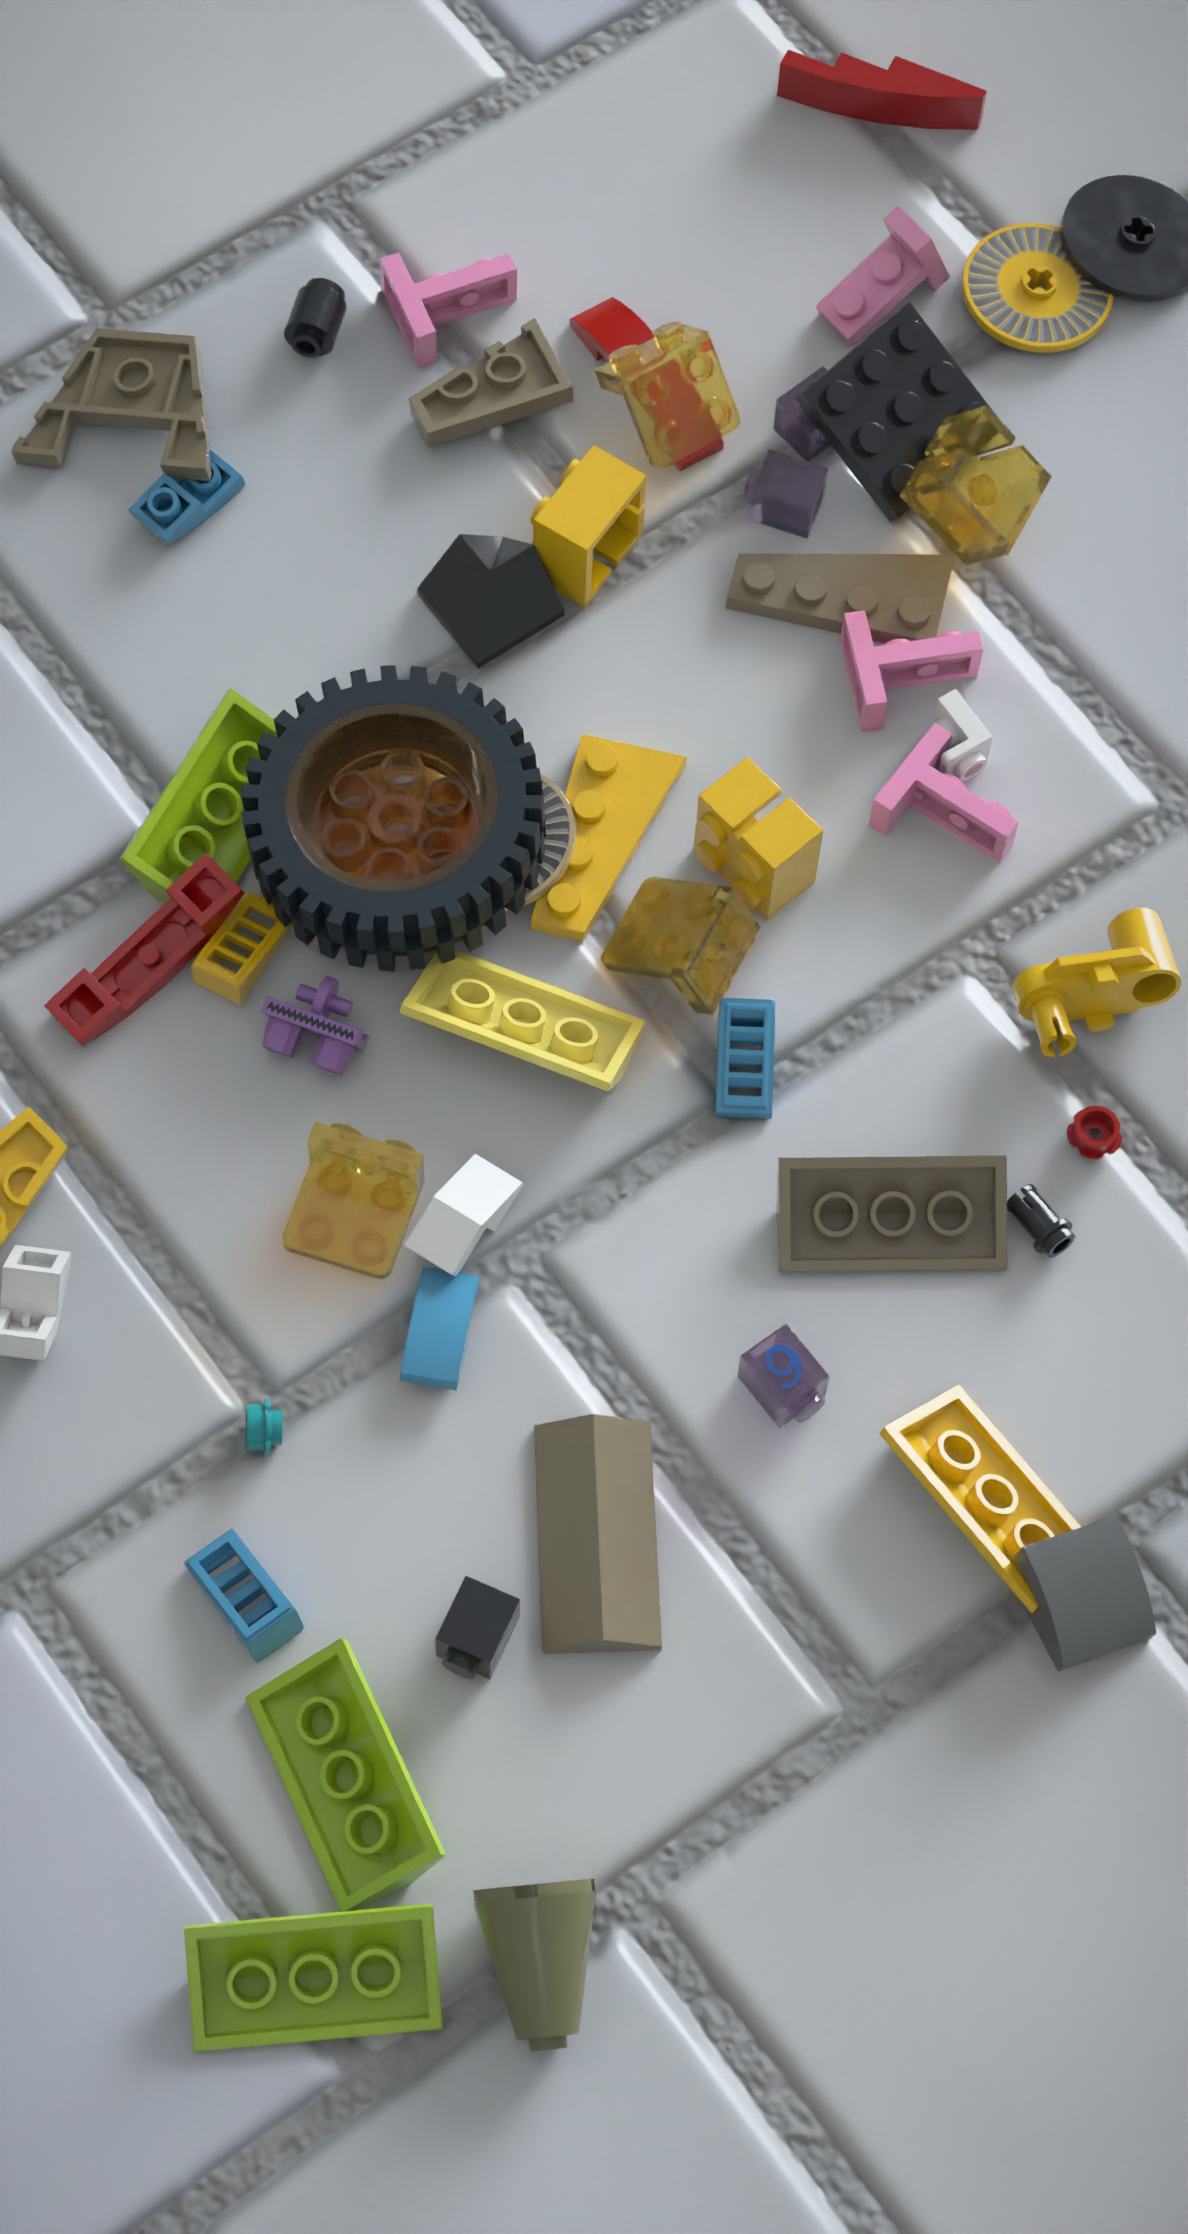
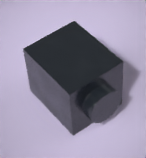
(476, 1629)

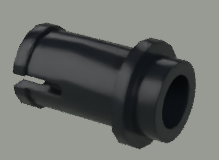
(1041, 1222)

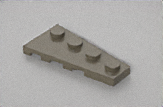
(897, 591)

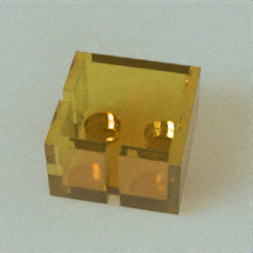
(971, 500)

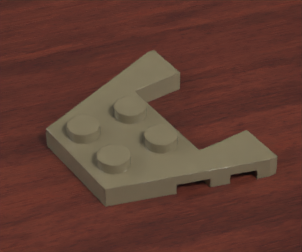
(129, 383)

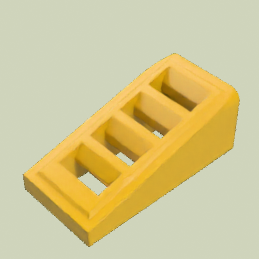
(223, 981)

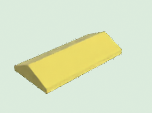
(525, 1018)

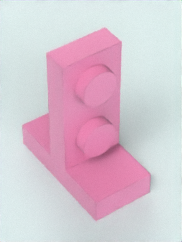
(883, 278)
(443, 298)
(901, 664)
(942, 799)

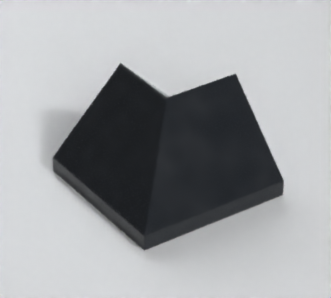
(490, 594)

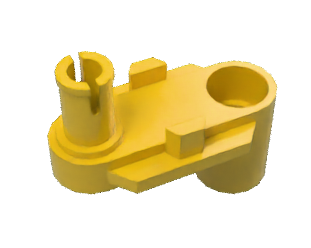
(1099, 984)

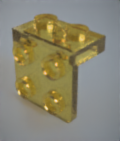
(672, 391)
(684, 935)
(354, 1200)

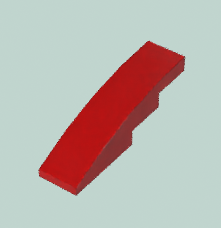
(897, 96)

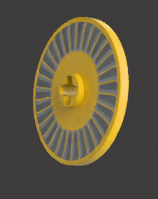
(1028, 319)

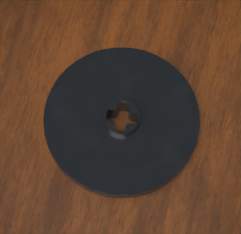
(1128, 237)

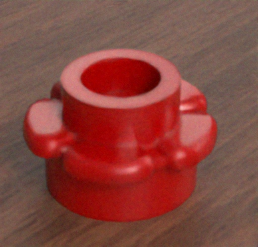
(1098, 1119)

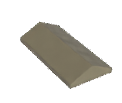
(892, 1213)
(597, 1535)

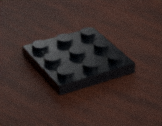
(888, 403)

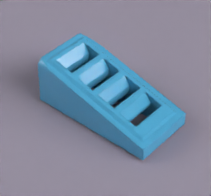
(745, 1023)
(267, 1623)

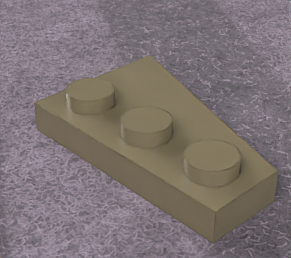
(498, 389)

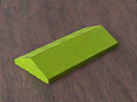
(202, 802)
(345, 1777)
(313, 1977)

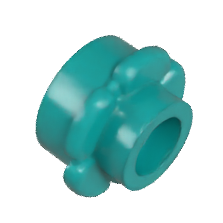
(262, 1427)

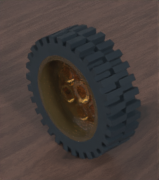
(357, 746)

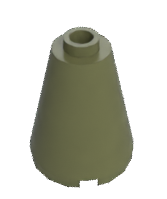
(540, 1954)

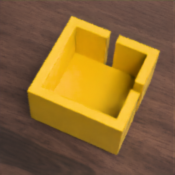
(589, 513)
(761, 859)

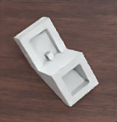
(461, 1212)
(32, 1300)

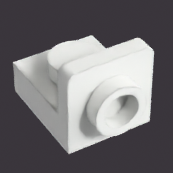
(969, 738)

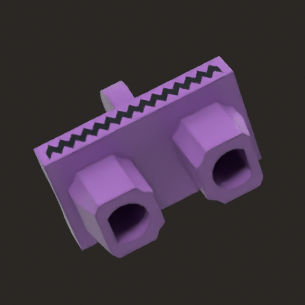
(336, 1040)

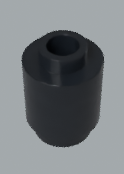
(316, 318)

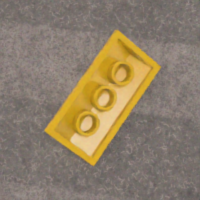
(979, 1482)

